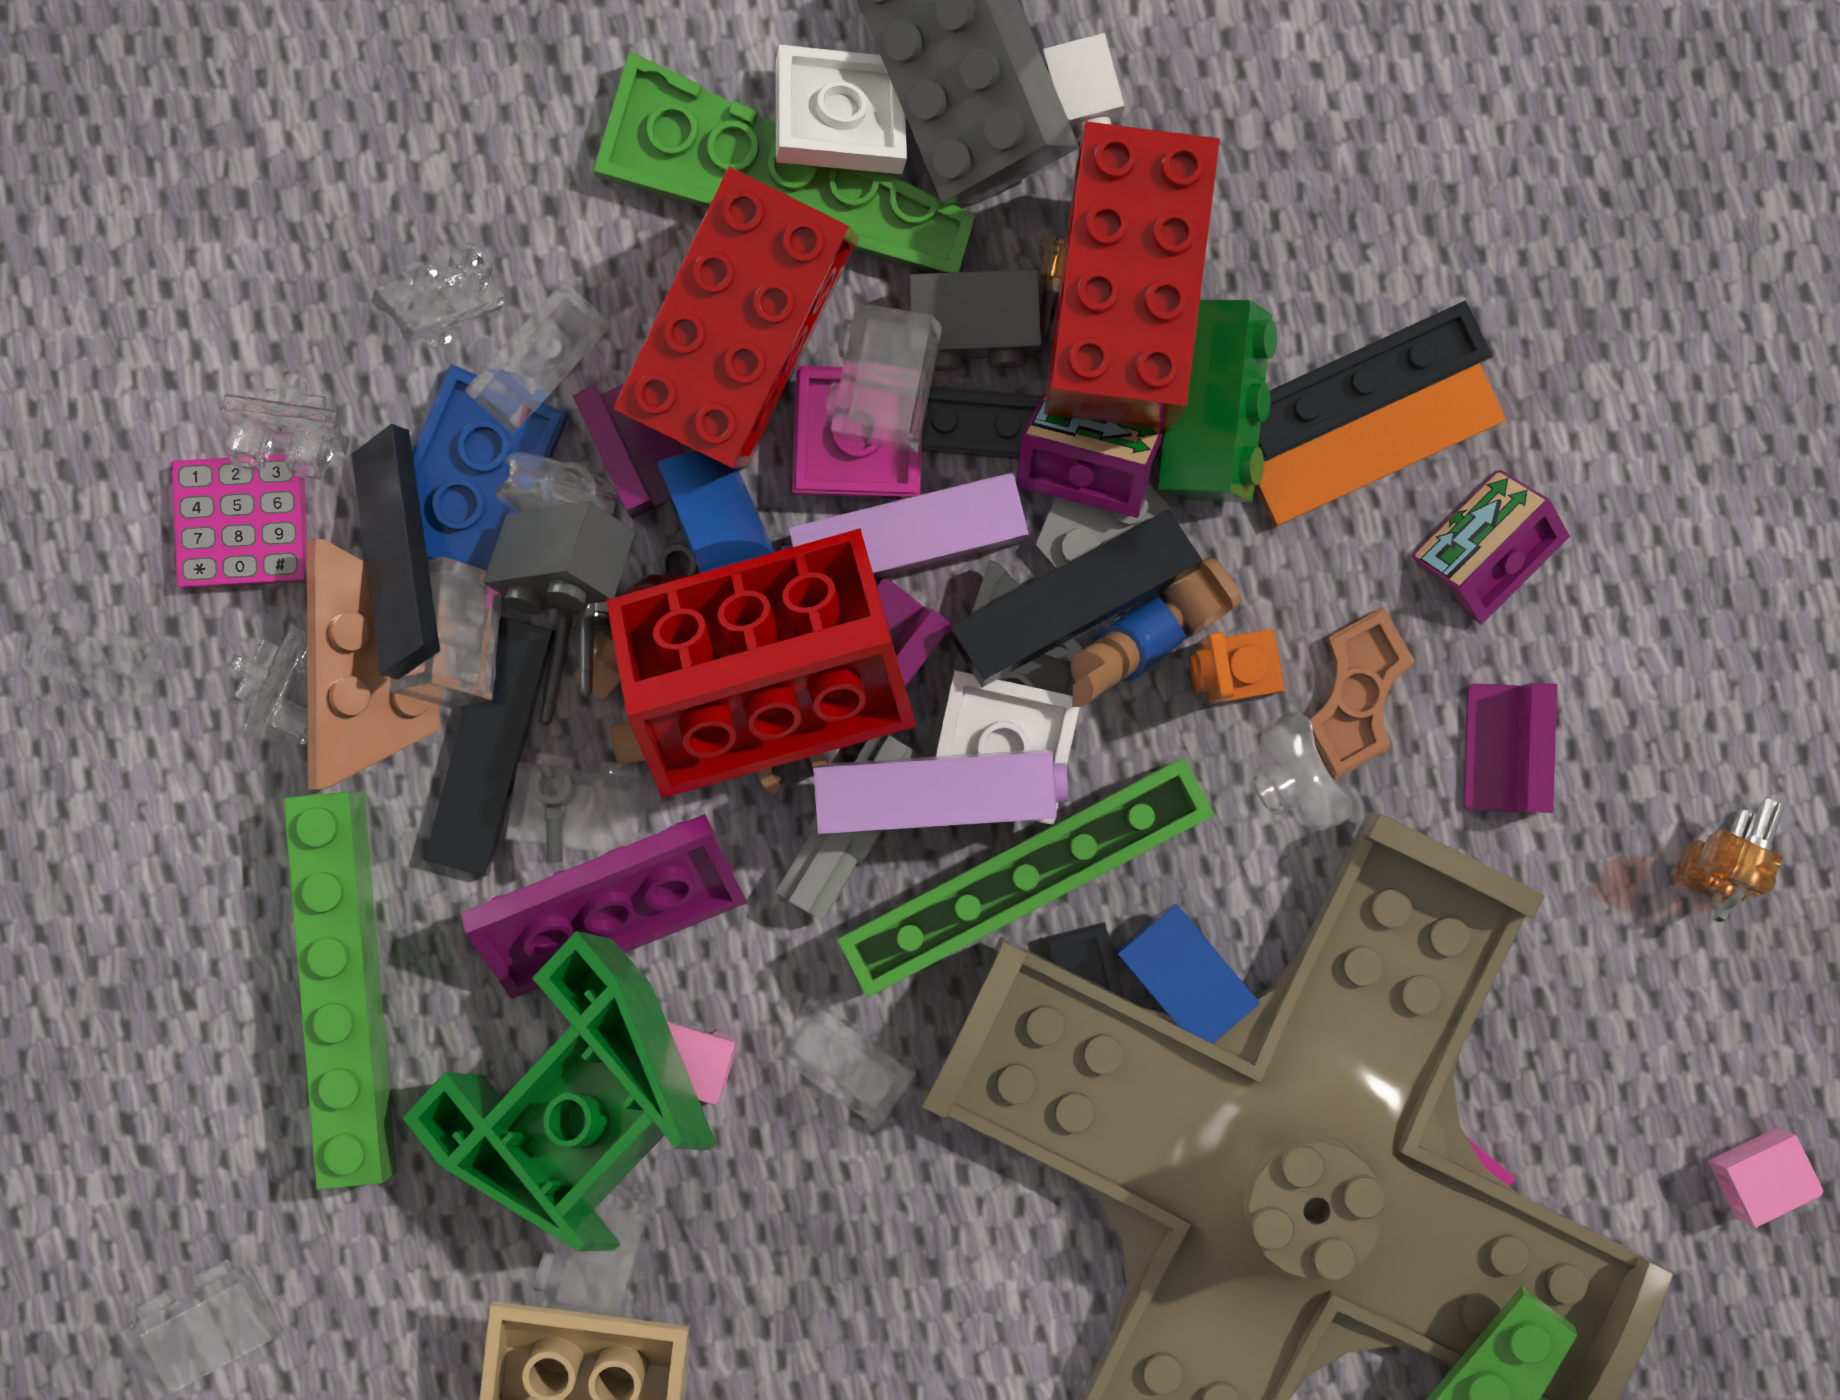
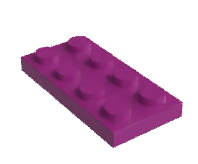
(625, 895)

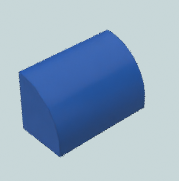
(714, 511)
(1186, 975)

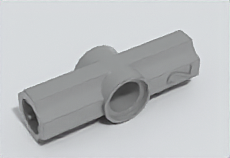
(829, 858)

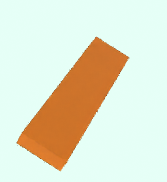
(1378, 445)

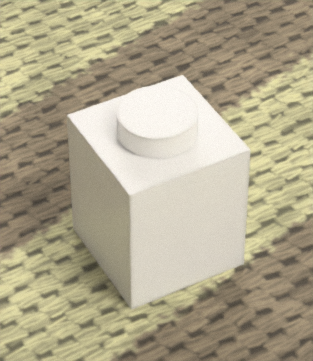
(1085, 81)

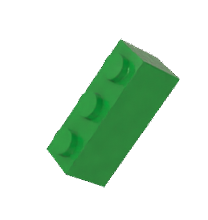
(1216, 439)

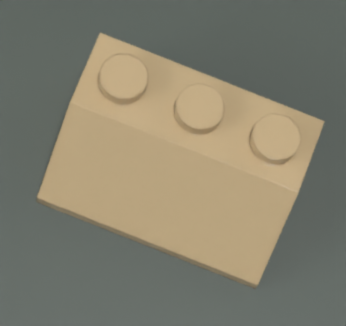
(581, 1356)

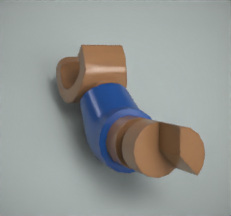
(1152, 631)

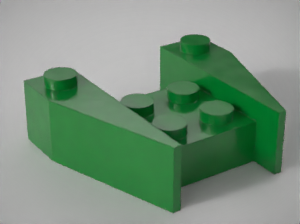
(580, 1110)

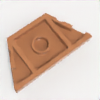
(349, 702)

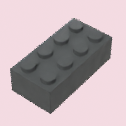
(971, 91)

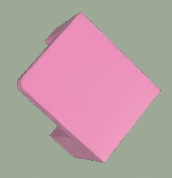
(705, 1059)
(1766, 1177)

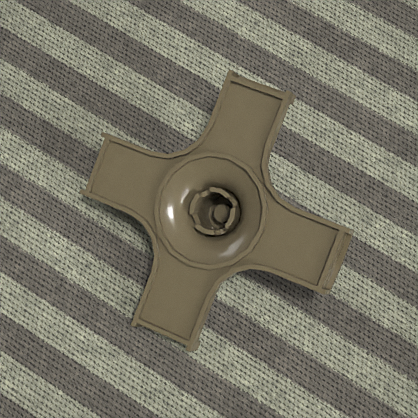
(1311, 1161)

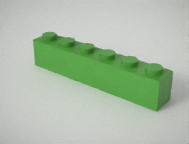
(1025, 876)
(340, 989)

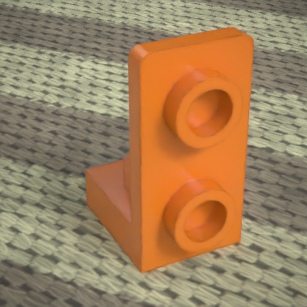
(1236, 666)

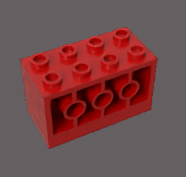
(1132, 276)
(736, 319)
(758, 664)

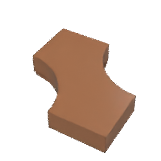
(1351, 720)

